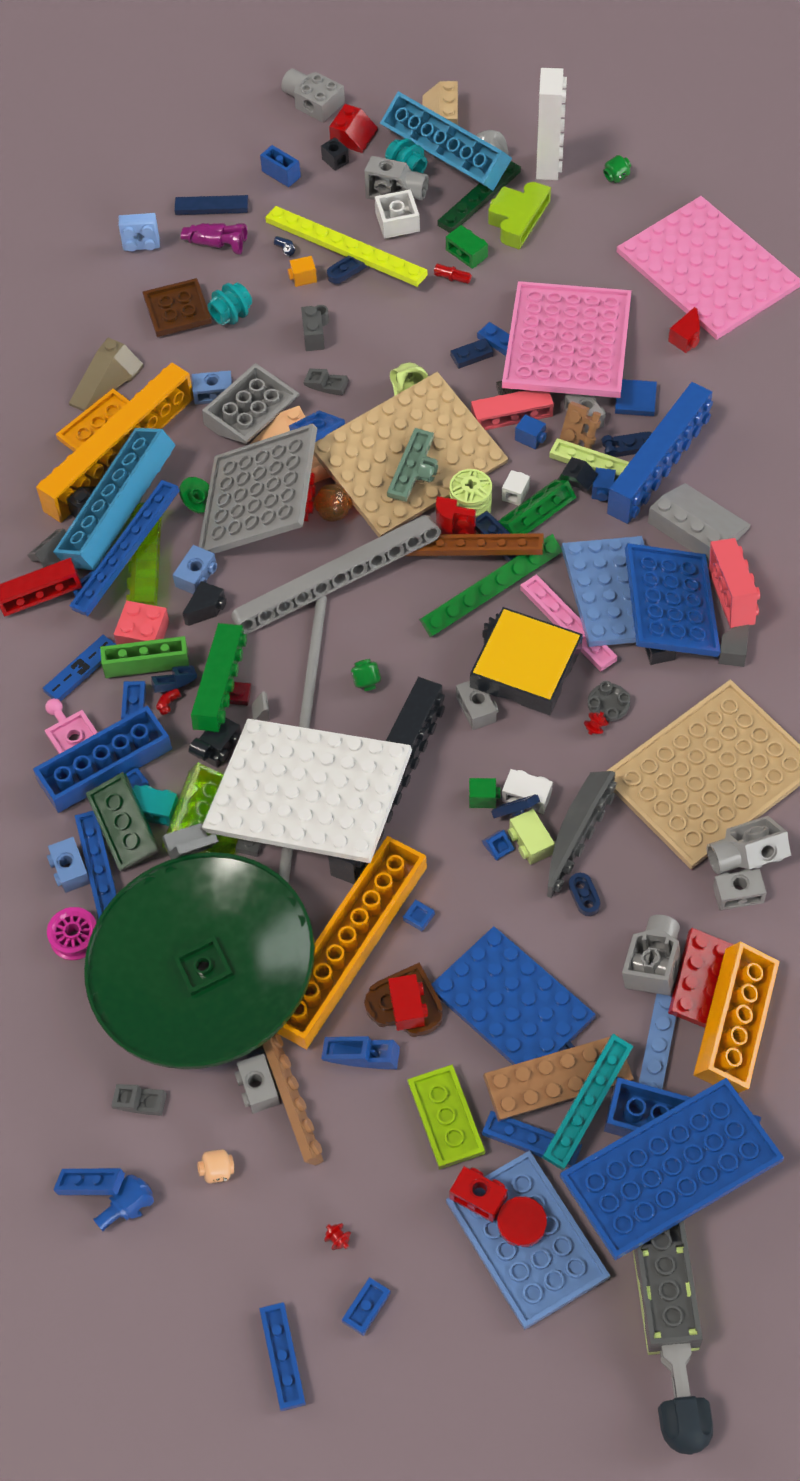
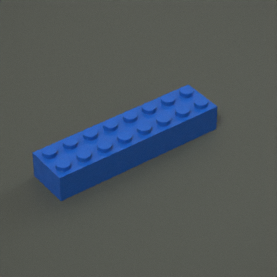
(659, 453)

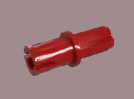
(452, 273)

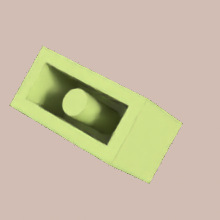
(531, 837)

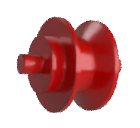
(596, 722)
(337, 1236)

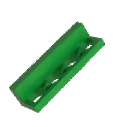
(538, 507)

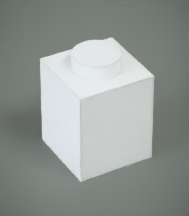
(515, 487)

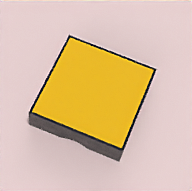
(526, 660)

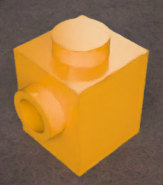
(302, 271)

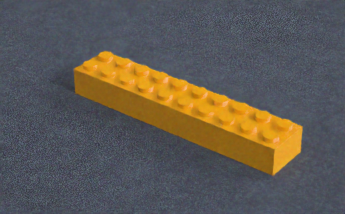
(86, 466)
(354, 934)

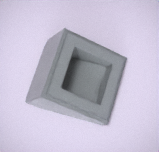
(260, 708)

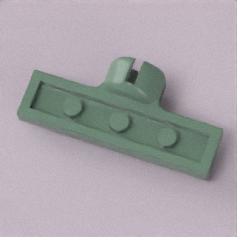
(413, 465)

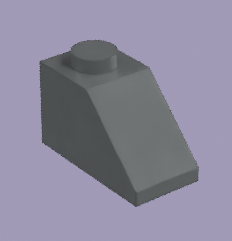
(734, 646)

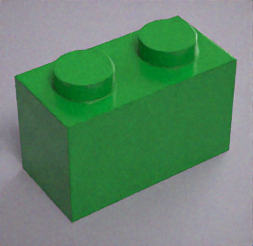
(466, 246)

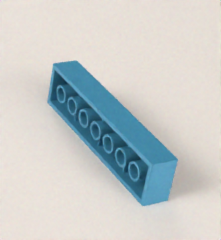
(446, 140)
(115, 498)

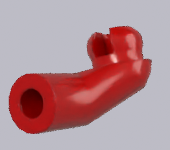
(166, 699)

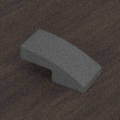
(321, 381)
(138, 1100)

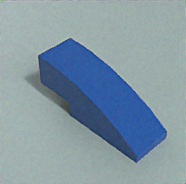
(361, 1052)

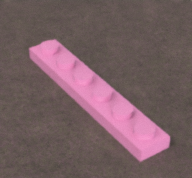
(564, 617)

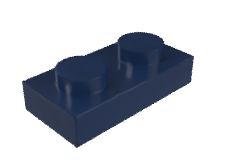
(471, 353)

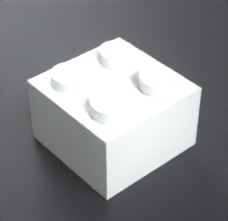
(397, 214)

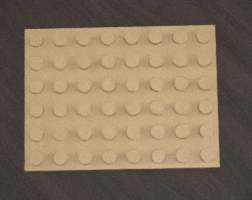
(370, 447)
(709, 772)

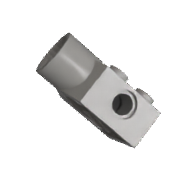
(313, 93)
(392, 176)
(749, 846)
(653, 957)

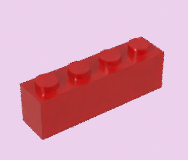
(38, 586)

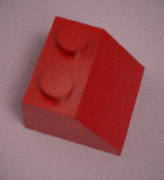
(353, 128)

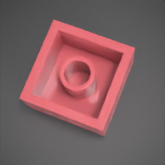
(141, 623)

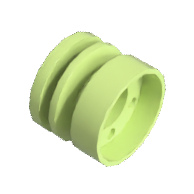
(472, 490)

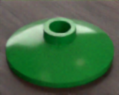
(194, 493)

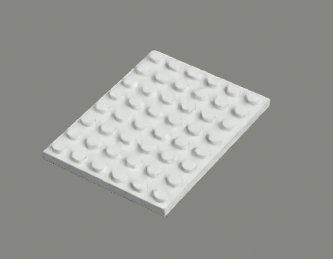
(308, 790)

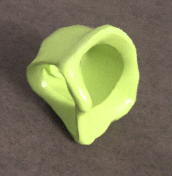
(406, 376)

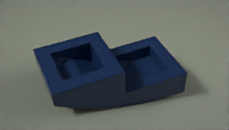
(180, 676)

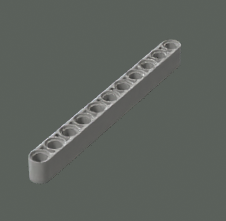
(336, 574)

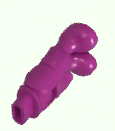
(216, 235)

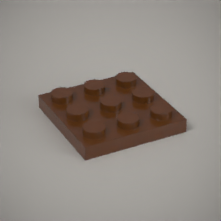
(177, 307)

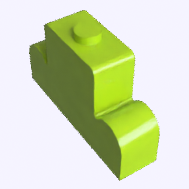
(518, 212)

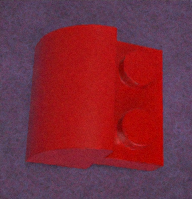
(454, 519)

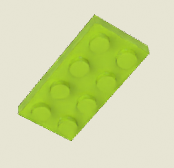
(446, 1117)

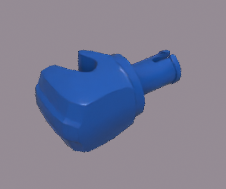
(131, 1197)

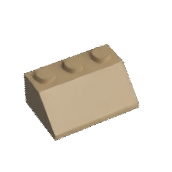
(443, 100)

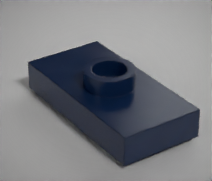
(515, 807)

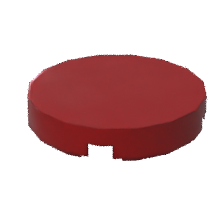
(521, 1221)

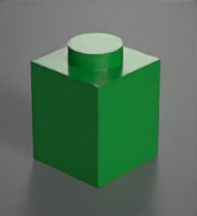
(483, 793)

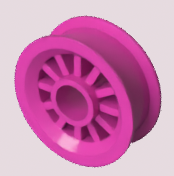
(59, 935)

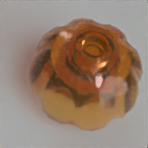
(332, 502)

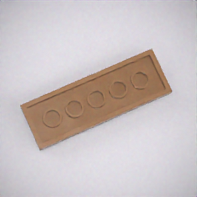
(545, 1080)

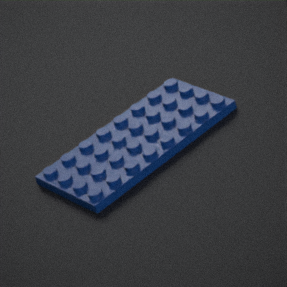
(671, 1168)

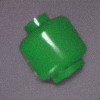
(617, 169)
(366, 674)

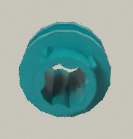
(407, 152)
(230, 303)

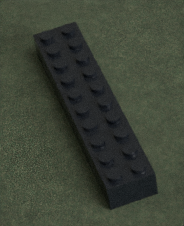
(411, 728)

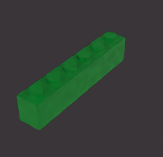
(218, 677)

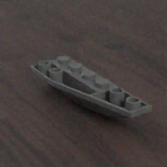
(579, 825)

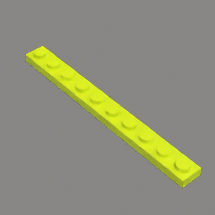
(346, 246)

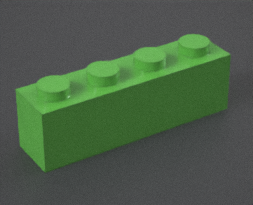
(144, 656)

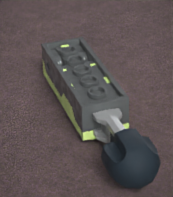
(673, 1332)

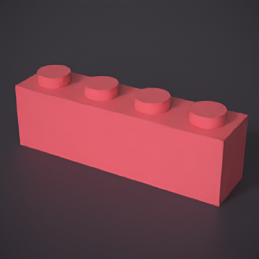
(510, 408)

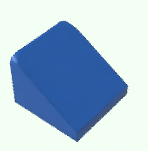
(498, 844)

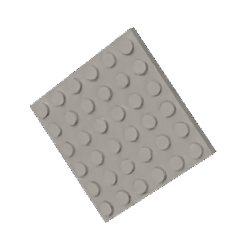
(258, 490)

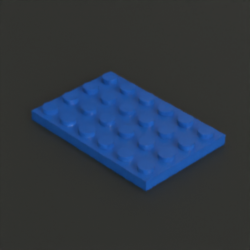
(671, 600)
(511, 1000)

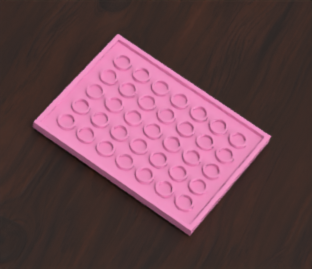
(709, 265)
(567, 339)

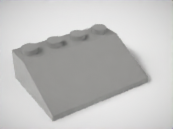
(248, 405)
(694, 519)

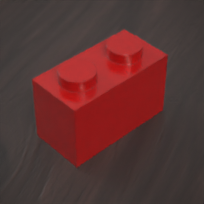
(406, 1002)

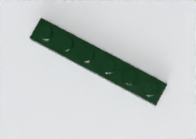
(475, 200)

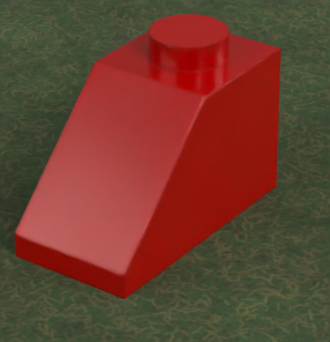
(686, 331)

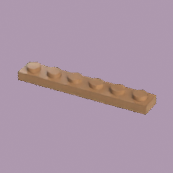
(293, 1103)

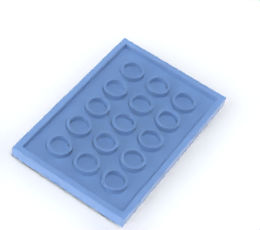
(602, 588)
(539, 1276)

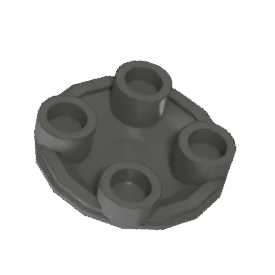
(610, 700)

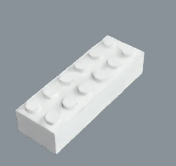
(550, 123)

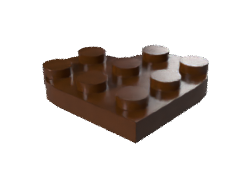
(379, 1004)

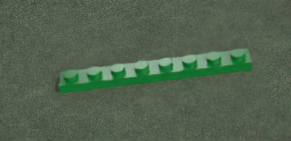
(488, 587)

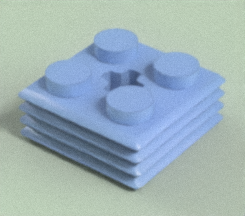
(139, 232)

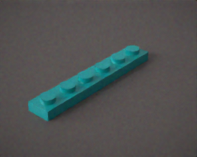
(587, 1102)

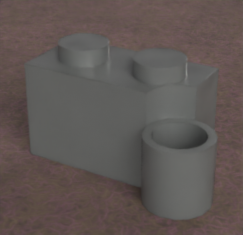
(313, 321)

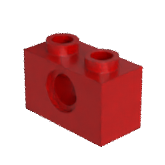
(486, 1205)

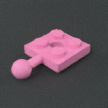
(75, 724)

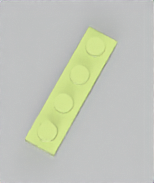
(565, 450)

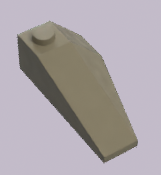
(107, 371)

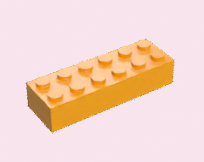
(737, 1017)

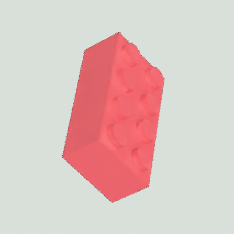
(733, 582)

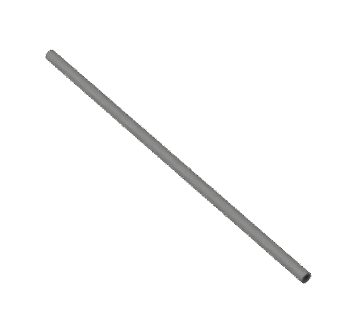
(307, 703)

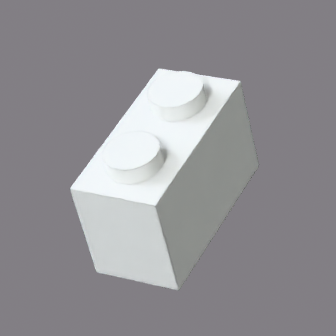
(521, 785)

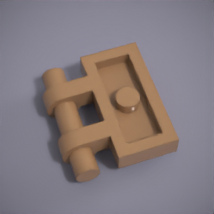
(575, 423)

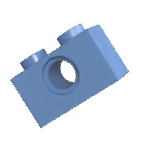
(210, 385)
(194, 568)
(67, 853)

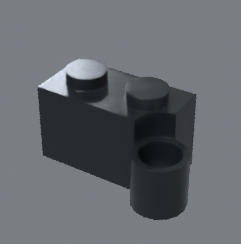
(216, 746)

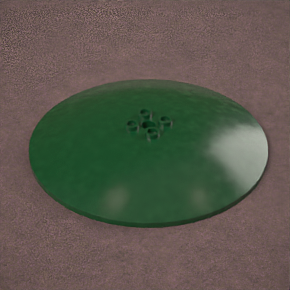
(191, 912)

